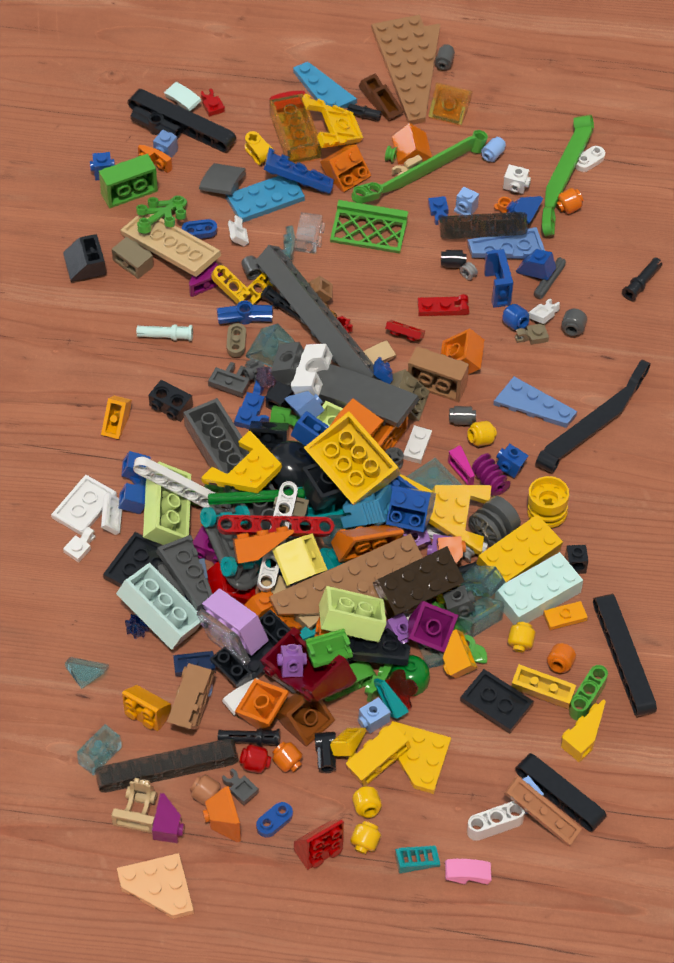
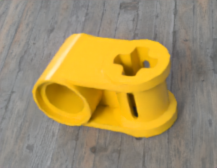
(256, 147)

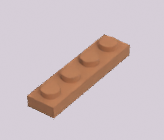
(543, 810)

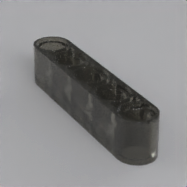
(483, 225)

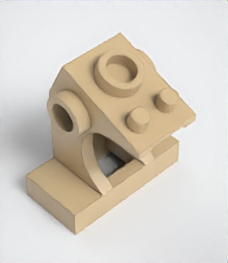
(140, 792)

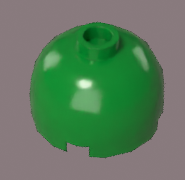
(417, 671)

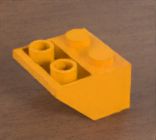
(145, 707)

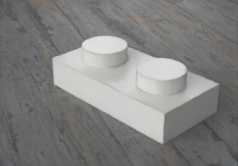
(417, 444)

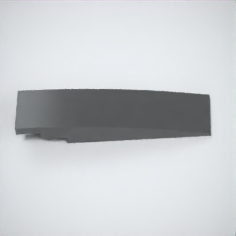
(381, 398)

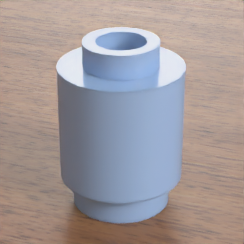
(493, 149)

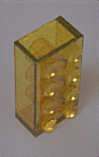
(295, 128)

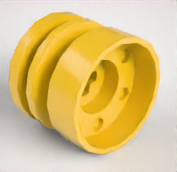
(548, 499)

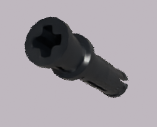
(638, 283)
(277, 301)
(257, 737)

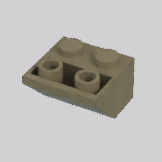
(406, 381)

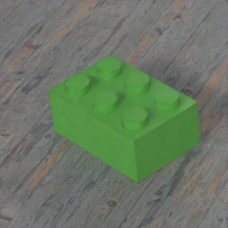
(128, 181)

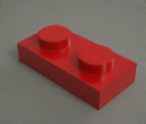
(399, 328)

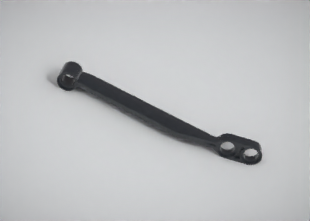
(553, 452)

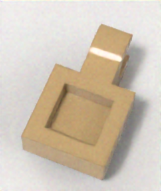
(410, 163)

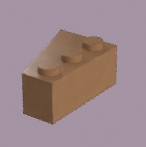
(191, 696)

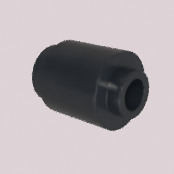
(453, 258)

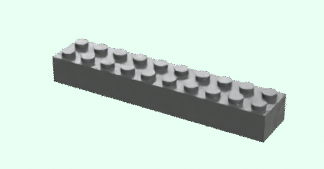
(218, 443)

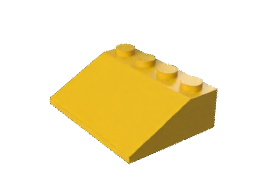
(352, 459)

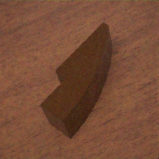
(380, 96)

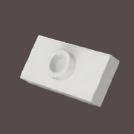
(111, 514)

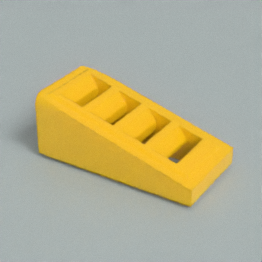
(347, 741)

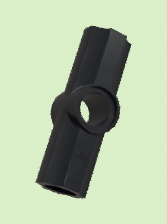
(154, 121)

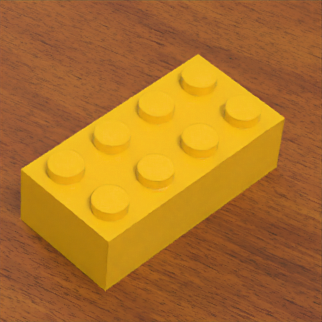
(522, 549)

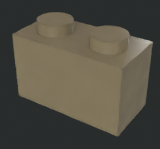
(132, 257)

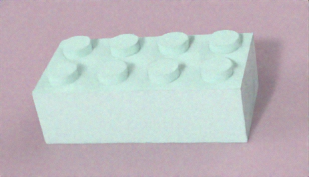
(539, 589)
(159, 605)

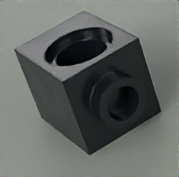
(577, 557)

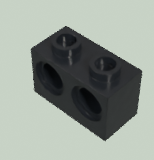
(170, 400)

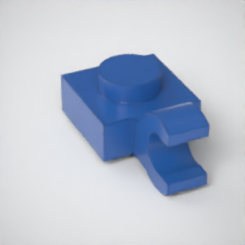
(254, 400)

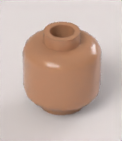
(204, 788)

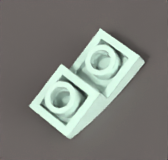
(183, 96)

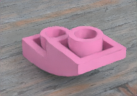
(468, 869)

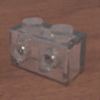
(309, 233)

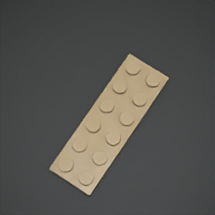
(173, 245)

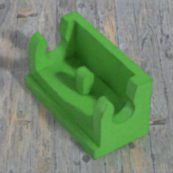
(326, 647)

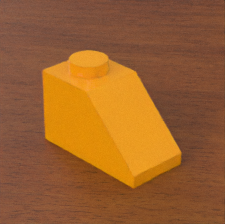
(116, 416)
(458, 656)

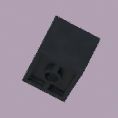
(237, 671)

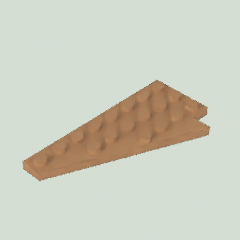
(410, 60)
(352, 576)

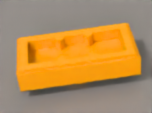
(565, 615)

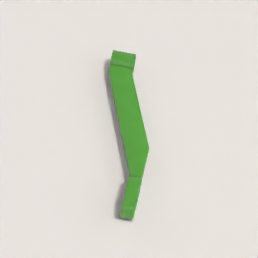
(583, 130)
(473, 143)

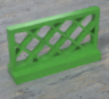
(373, 213)

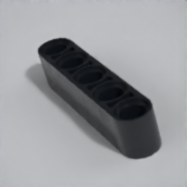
(562, 792)

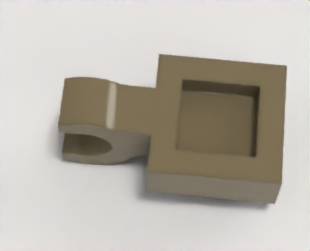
(533, 333)
(299, 509)

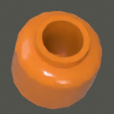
(570, 200)
(561, 658)
(287, 757)

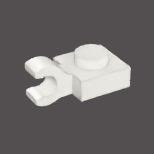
(237, 232)
(79, 547)

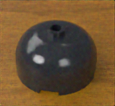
(293, 458)

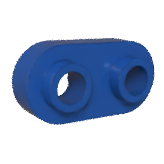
(201, 228)
(275, 818)

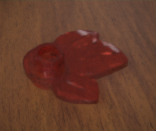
(402, 687)

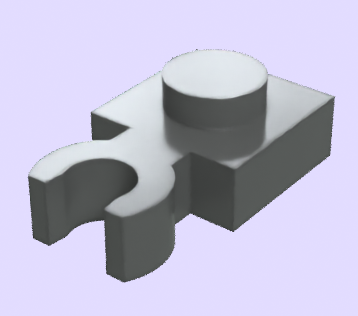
(241, 788)

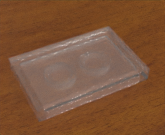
(223, 636)

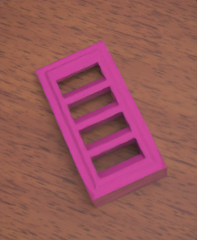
(459, 462)

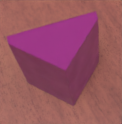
(431, 626)

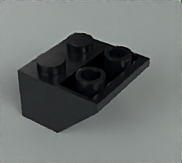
(85, 258)

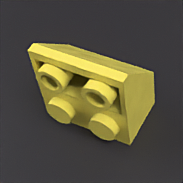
(299, 559)

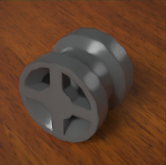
(396, 454)

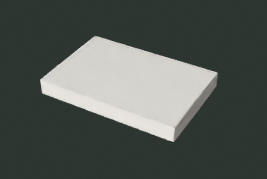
(82, 505)

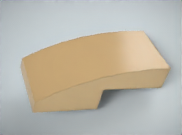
(381, 350)

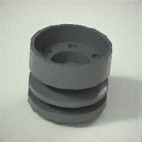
(494, 520)

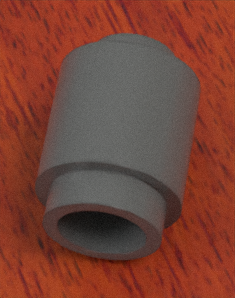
(444, 57)
(462, 415)

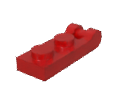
(443, 306)

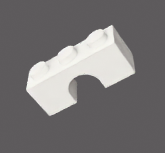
(313, 359)

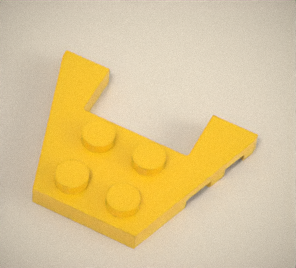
(340, 123)
(252, 472)
(452, 508)

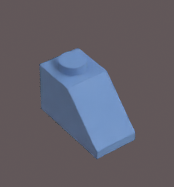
(305, 402)

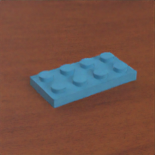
(265, 197)

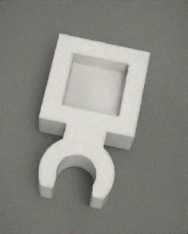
(543, 313)

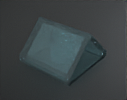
(267, 343)
(486, 613)

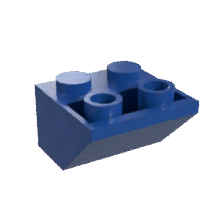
(410, 508)

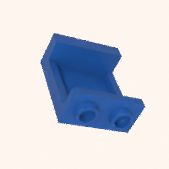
(497, 265)

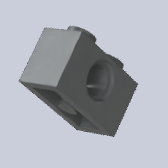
(286, 361)

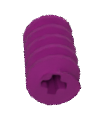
(490, 474)

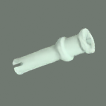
(174, 332)

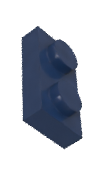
(200, 658)

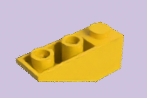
(581, 738)

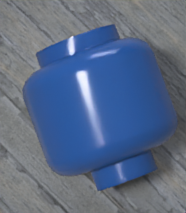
(515, 317)

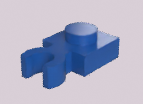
(438, 207)
(383, 371)
(245, 416)

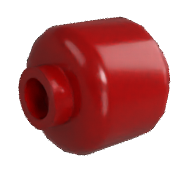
(254, 759)

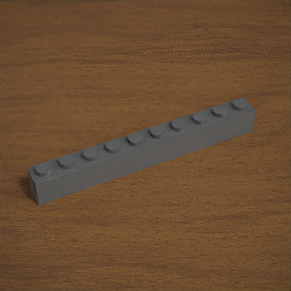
(313, 311)

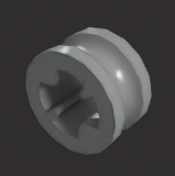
(468, 271)
(467, 555)

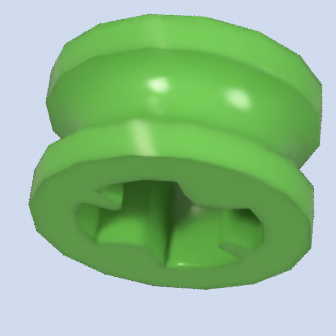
(390, 154)

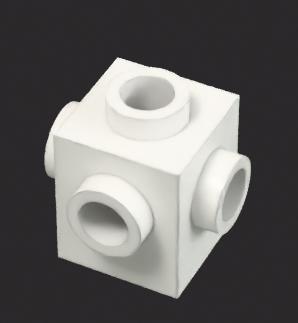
(516, 179)

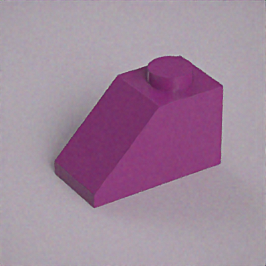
(203, 281)
(167, 822)

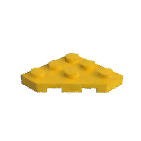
(424, 757)

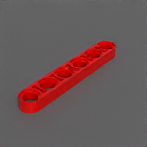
(275, 522)

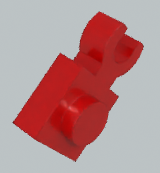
(212, 104)

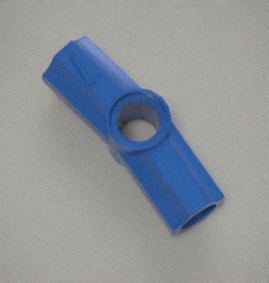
(245, 313)

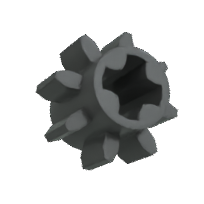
(251, 369)

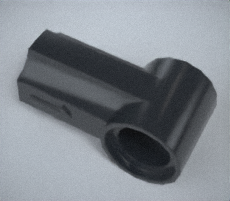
(325, 758)

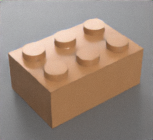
(439, 373)

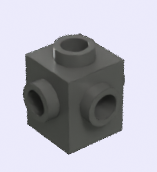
(459, 600)

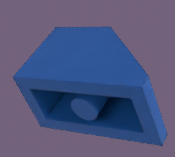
(527, 205)
(538, 264)

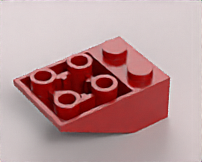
(320, 844)

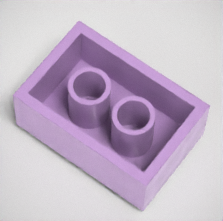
(238, 619)

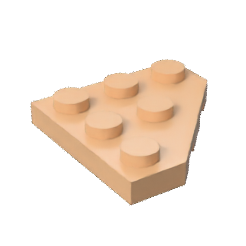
(158, 884)

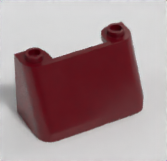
(316, 682)

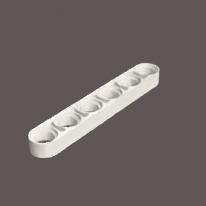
(168, 476)
(265, 571)

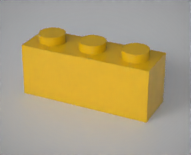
(543, 686)
(378, 754)

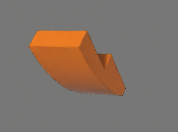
(159, 158)

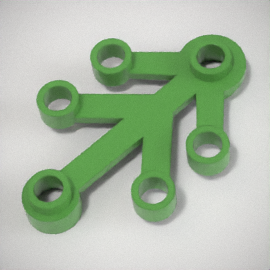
(176, 203)

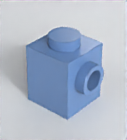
(166, 143)

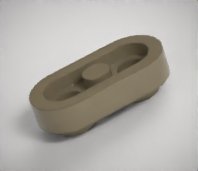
(236, 341)

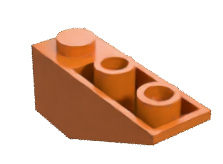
(254, 547)

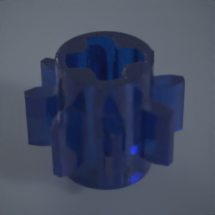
(136, 626)

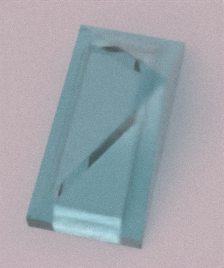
(85, 670)

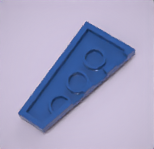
(298, 172)

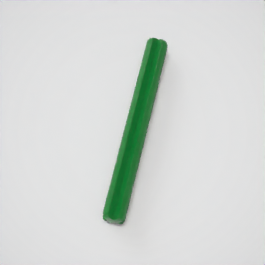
(250, 497)

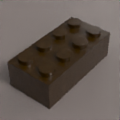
(418, 582)

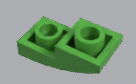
(383, 674)

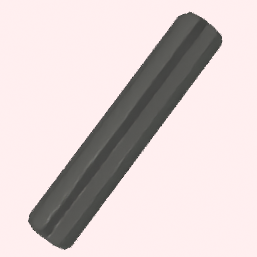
(544, 285)

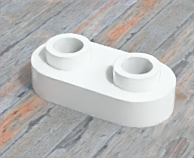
(591, 157)

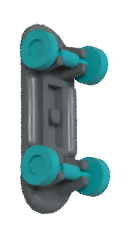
(241, 575)

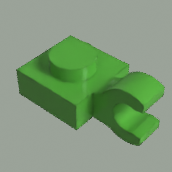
(283, 415)

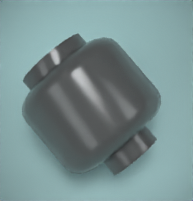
(574, 322)

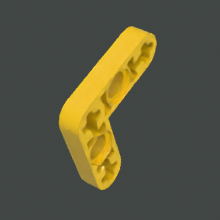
(243, 291)

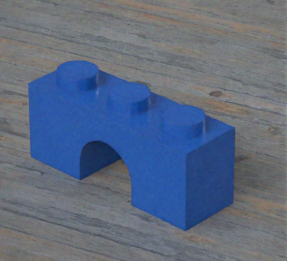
(132, 495)

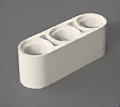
(490, 828)

